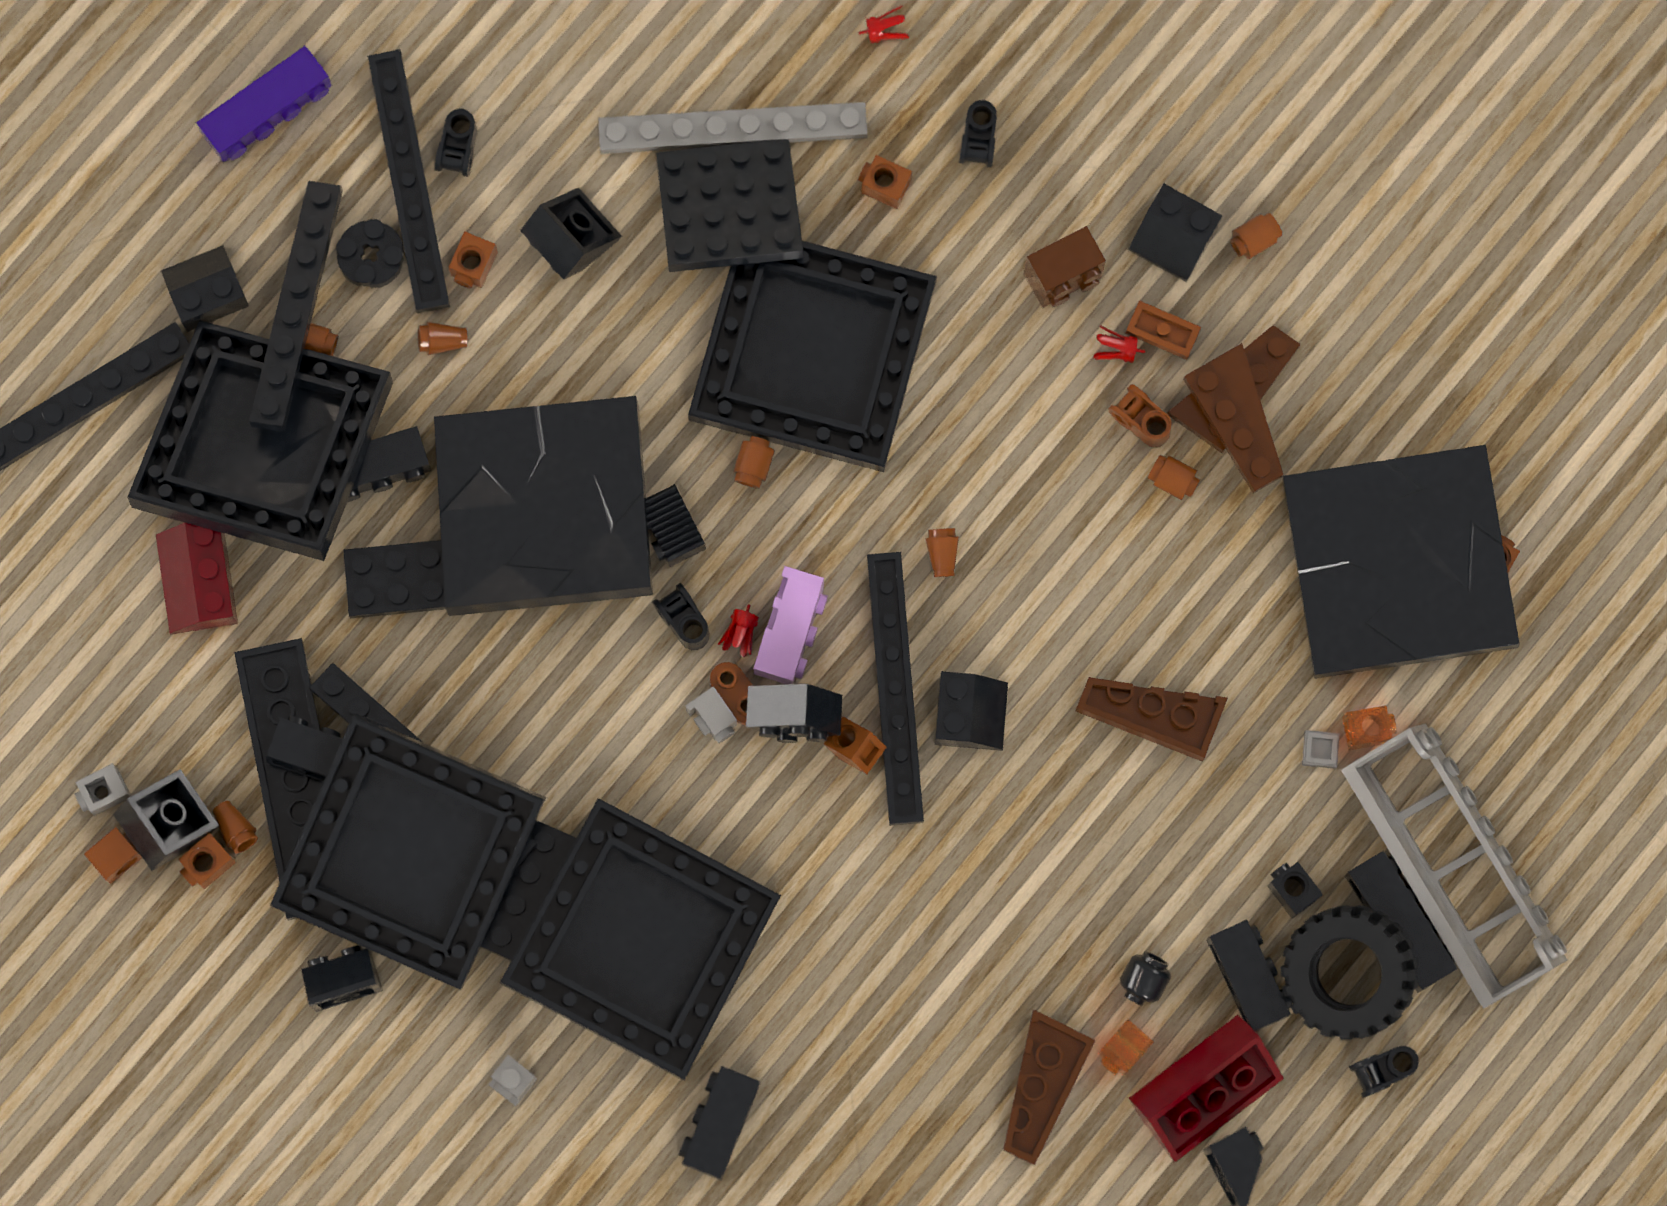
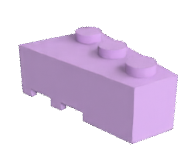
(791, 626)

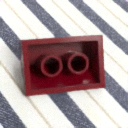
(195, 578)

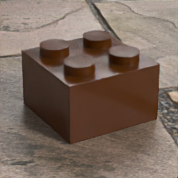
(1065, 268)

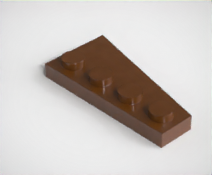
(1266, 359)
(1235, 412)
(1163, 717)
(1046, 1077)

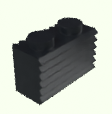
(672, 527)

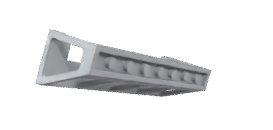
(1426, 881)

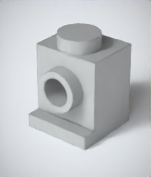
(713, 715)
(106, 777)
(512, 1080)

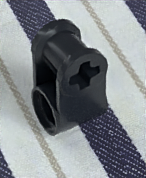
(979, 140)
(457, 150)
(679, 613)
(1382, 1070)

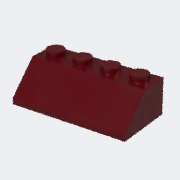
(1206, 1088)

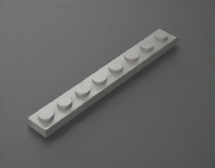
(732, 127)

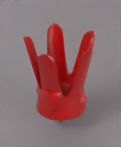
(876, 25)
(1125, 344)
(740, 631)

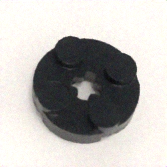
(368, 273)

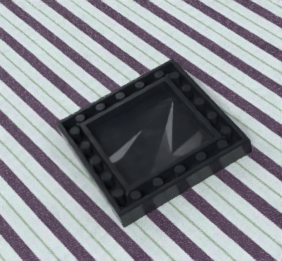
(814, 353)
(253, 481)
(542, 506)
(1400, 561)
(407, 851)
(640, 939)

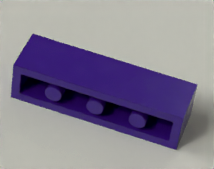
(264, 104)

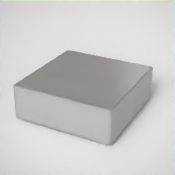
(1320, 749)

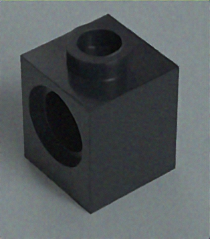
(1294, 904)

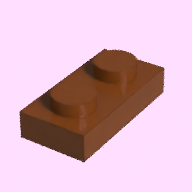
(1163, 330)

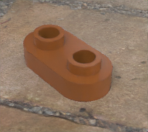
(733, 693)

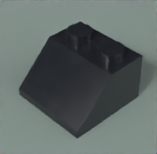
(570, 232)
(1175, 232)
(204, 288)
(971, 711)
(340, 979)
(1236, 1164)

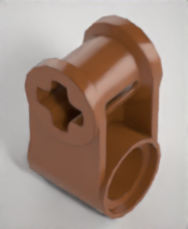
(1136, 412)

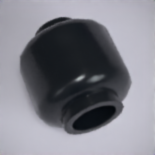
(1145, 978)

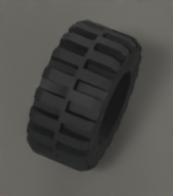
(1307, 992)

